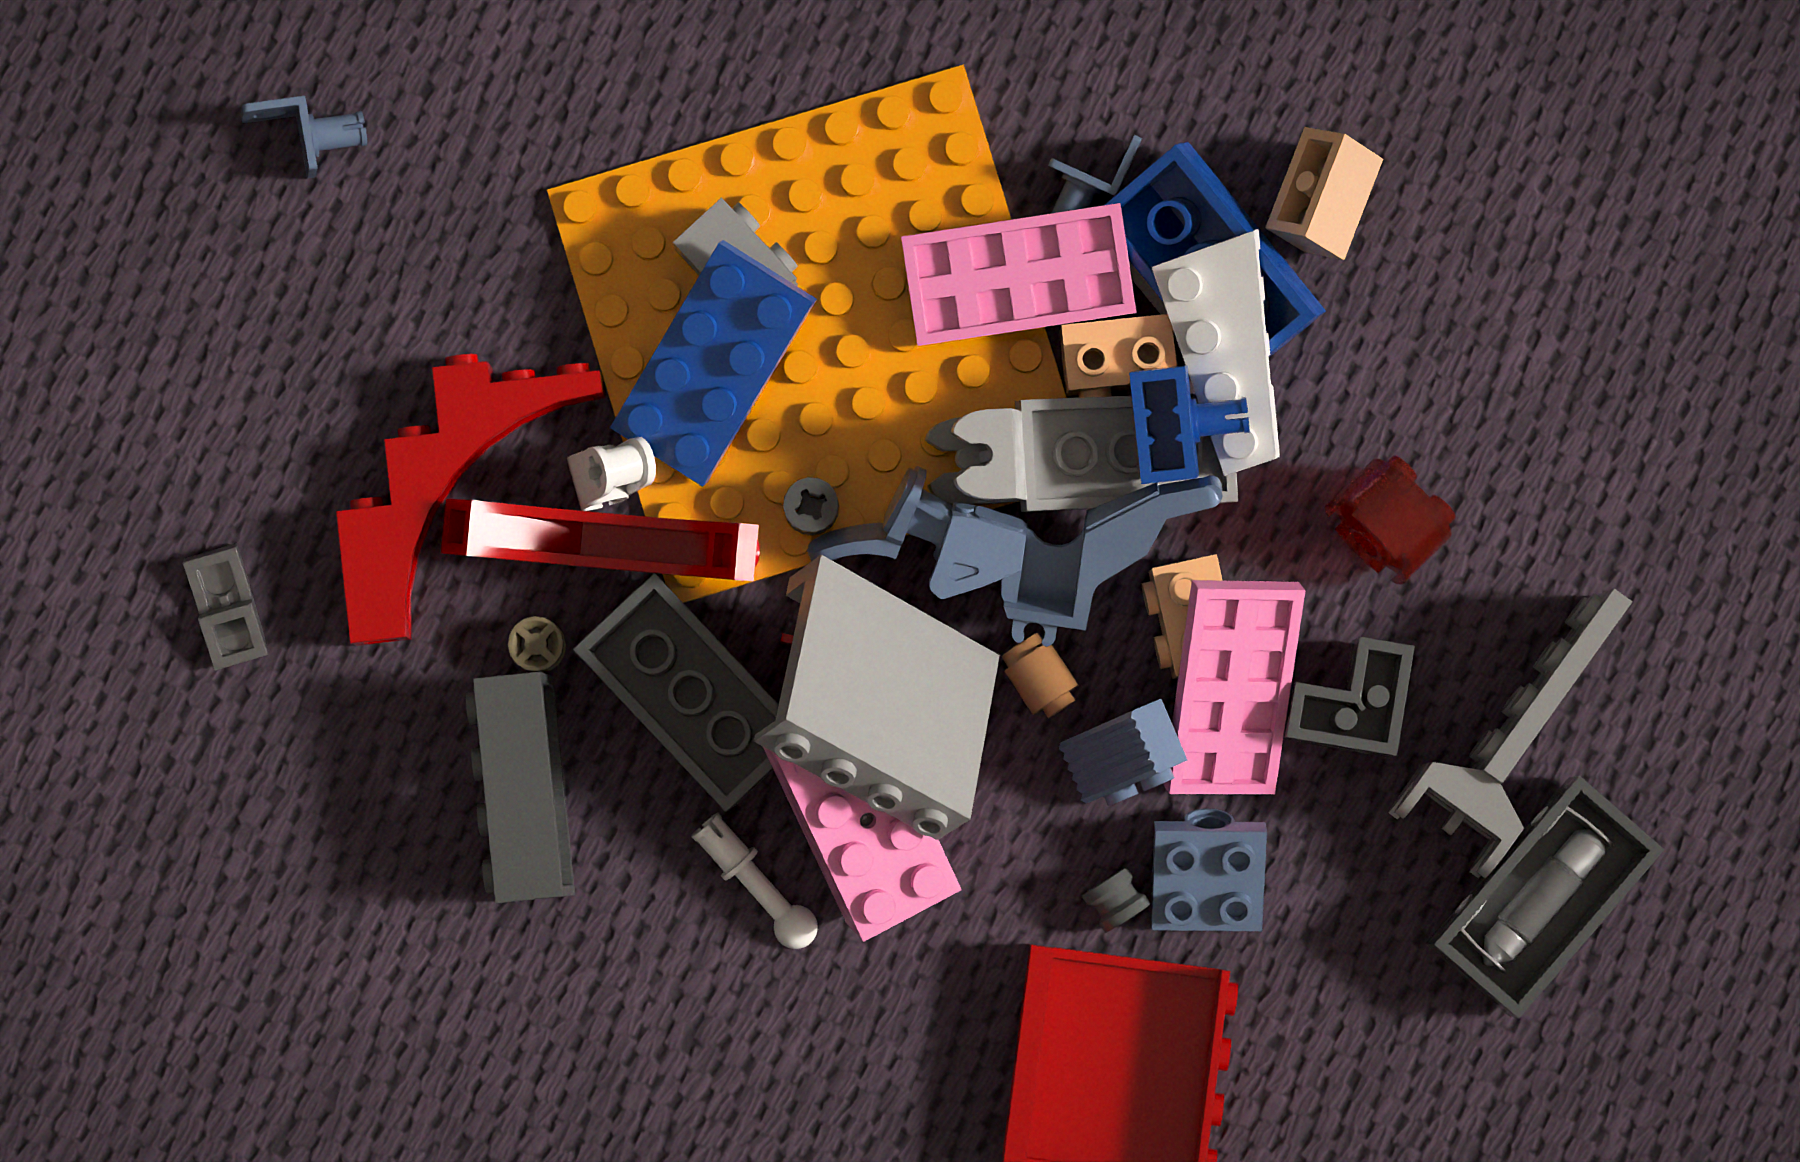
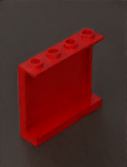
(1117, 1059)

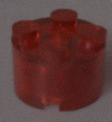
(1391, 518)

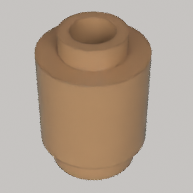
(1040, 676)

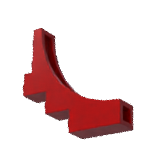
(473, 413)

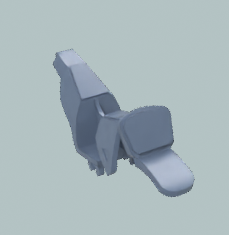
(1038, 579)

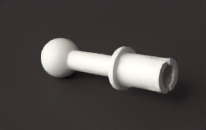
(793, 924)

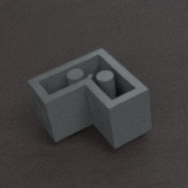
(1364, 714)

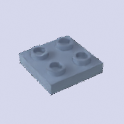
(1208, 873)

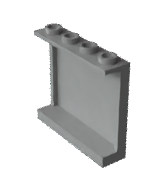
(883, 700)

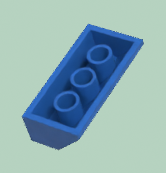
(1186, 208)

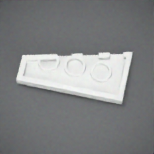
(1222, 335)

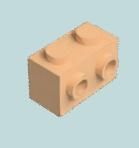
(1324, 193)
(1104, 352)
(1169, 598)

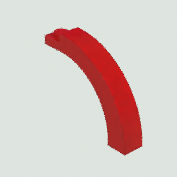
(601, 540)

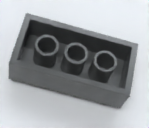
(684, 690)

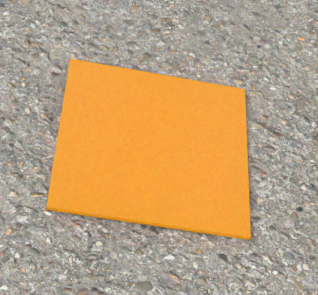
(853, 382)

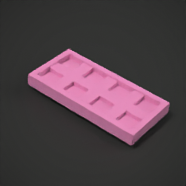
(1019, 274)
(1235, 685)

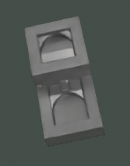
(225, 606)

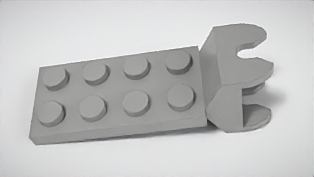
(1052, 455)
(1477, 792)

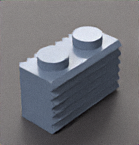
(1123, 752)

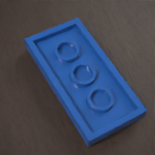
(713, 362)

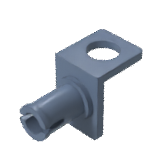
(314, 133)
(1081, 187)

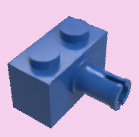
(1172, 423)

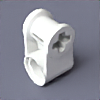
(611, 472)

